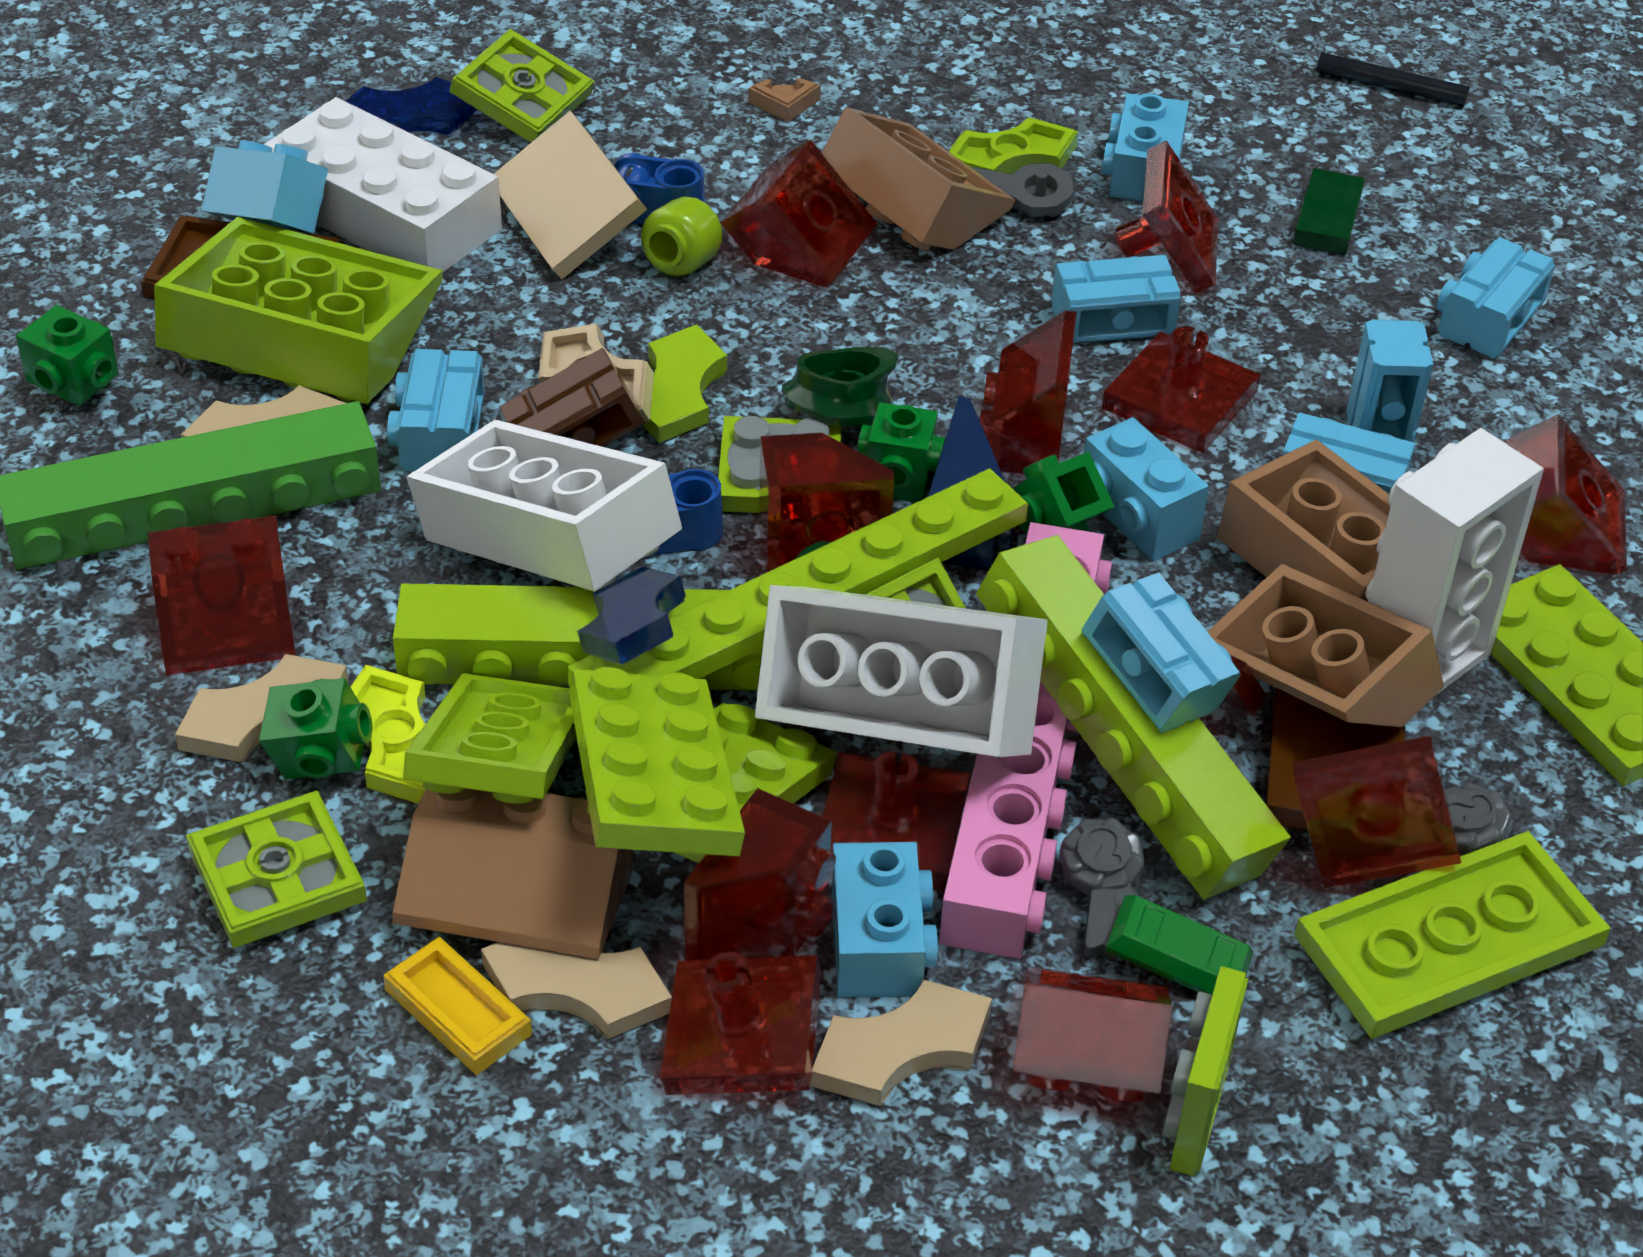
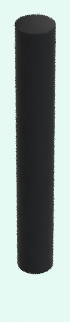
(1393, 79)

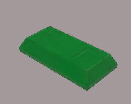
(1174, 945)

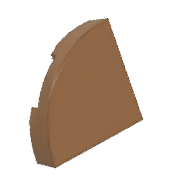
(784, 100)

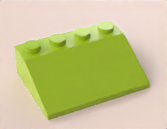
(294, 309)

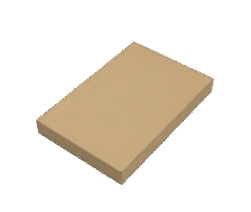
(567, 195)

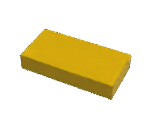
(457, 1005)

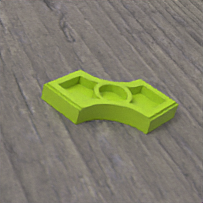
(1011, 149)
(683, 370)

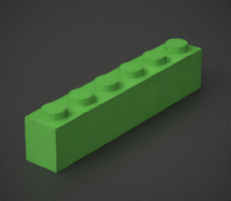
(187, 483)

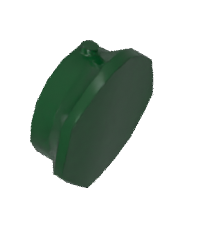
(841, 384)

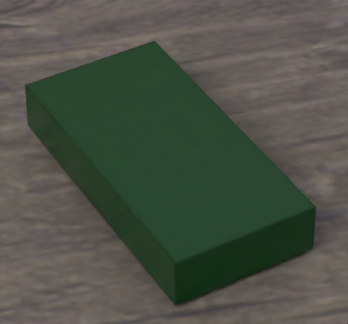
(1329, 211)

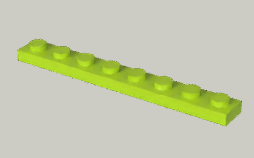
(858, 563)

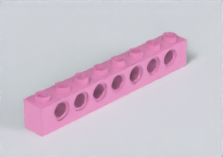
(1008, 810)

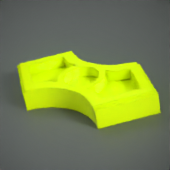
(396, 722)

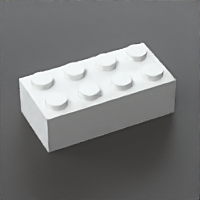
(395, 188)
(546, 504)
(1456, 546)
(901, 670)

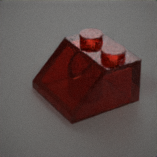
(800, 218)
(1029, 395)
(816, 492)
(1577, 505)
(220, 595)
(767, 895)
(1092, 1033)

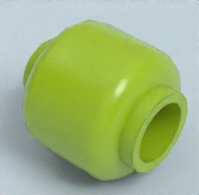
(681, 236)

